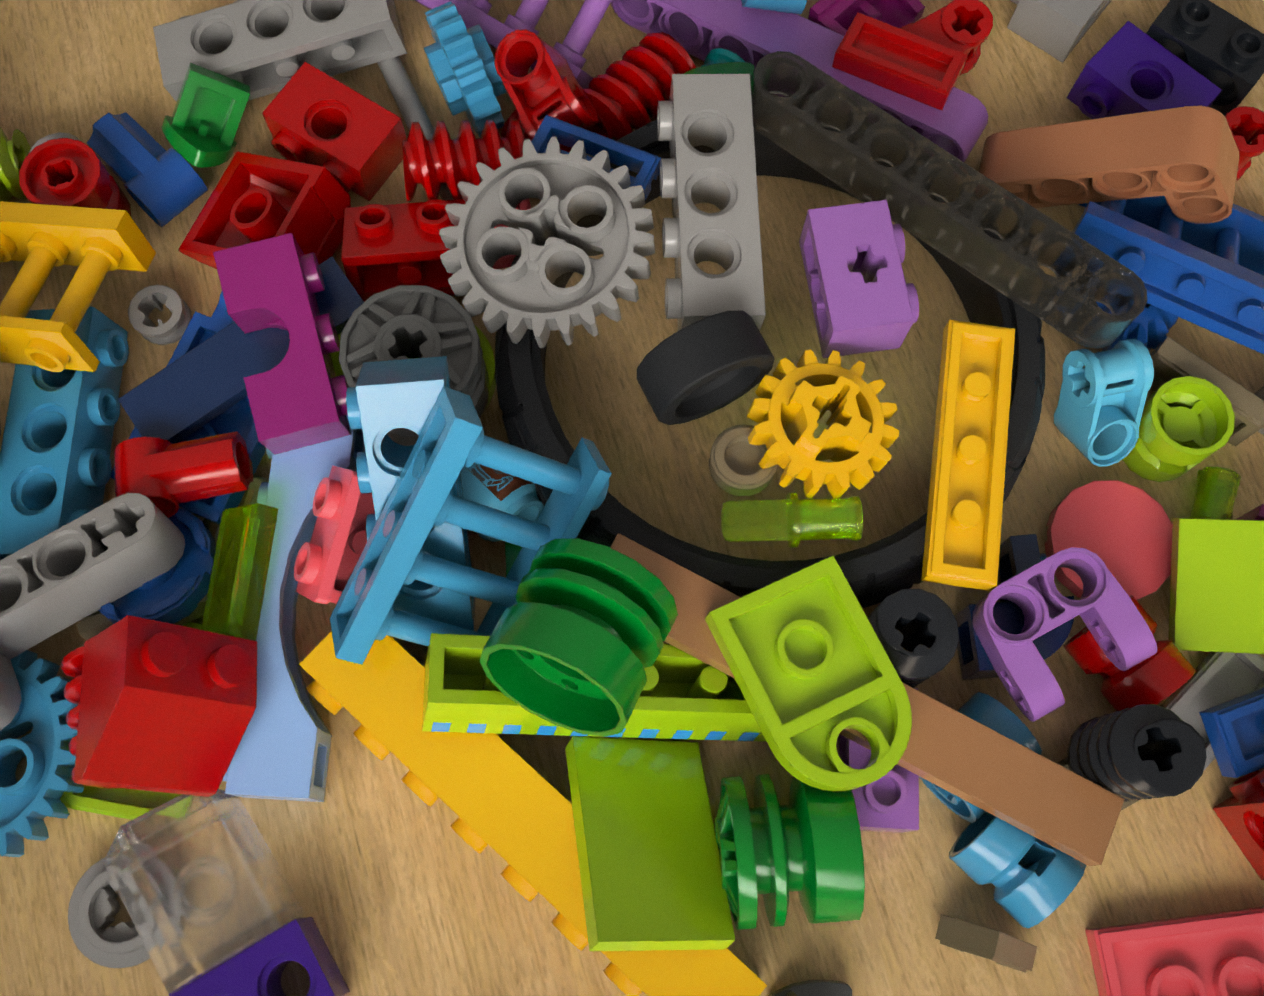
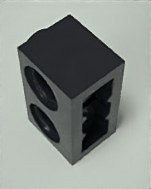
(1213, 45)

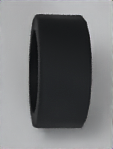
(704, 367)

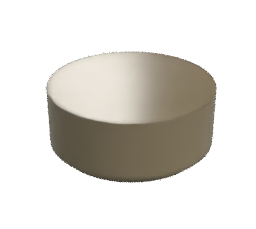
(735, 463)

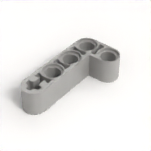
(76, 574)

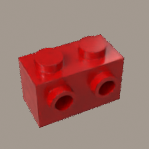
(396, 246)

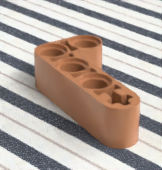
(1163, 152)

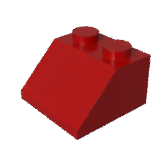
(163, 706)

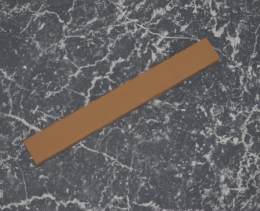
(942, 742)

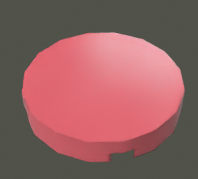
(1119, 526)

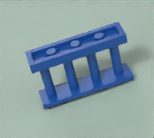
(1189, 269)

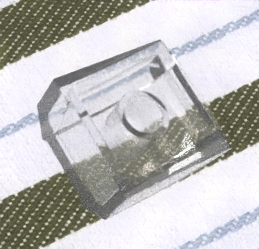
(198, 884)

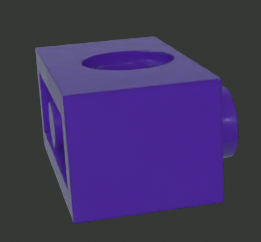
(1138, 76)

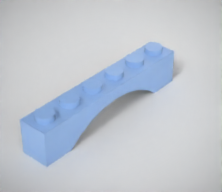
(286, 740)

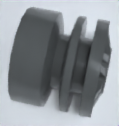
(420, 323)

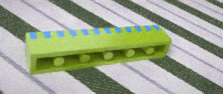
(677, 702)

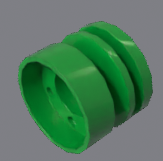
(580, 636)
(789, 848)

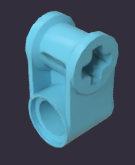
(1100, 402)

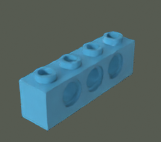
(403, 396)
(59, 437)

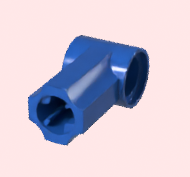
(152, 176)

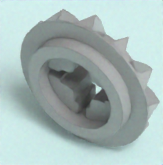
(91, 912)

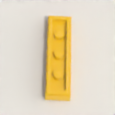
(969, 456)

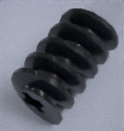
(916, 633)
(1138, 753)

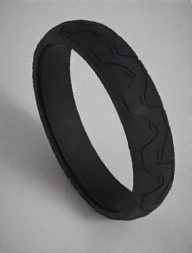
(870, 570)

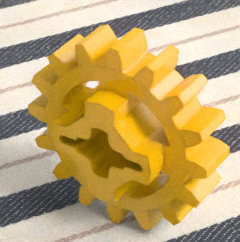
(855, 430)

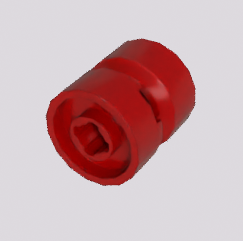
(69, 175)
(1143, 683)

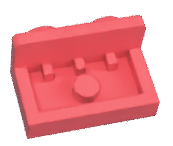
(337, 537)

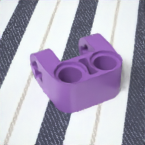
(1103, 608)

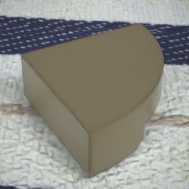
(986, 943)

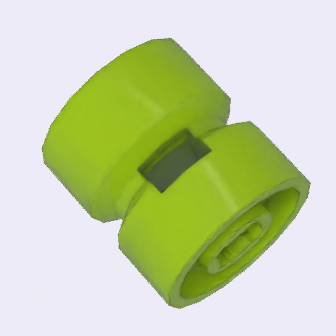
(1180, 428)

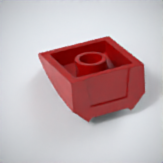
(268, 199)

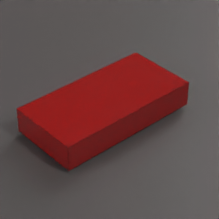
(899, 61)

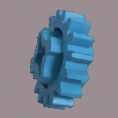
(464, 67)

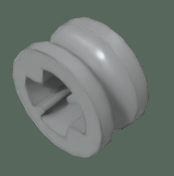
(155, 297)

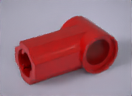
(182, 470)

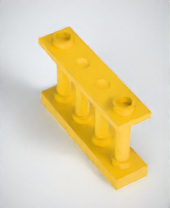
(59, 236)

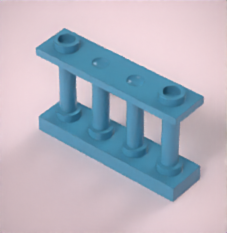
(426, 499)

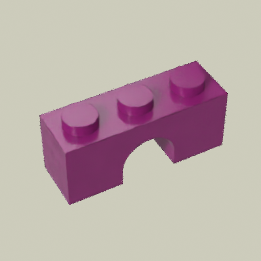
(275, 287)

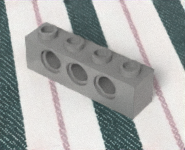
(271, 39)
(719, 115)

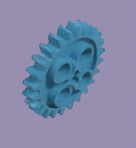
(47, 754)

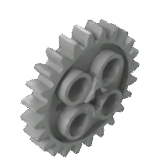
(568, 191)

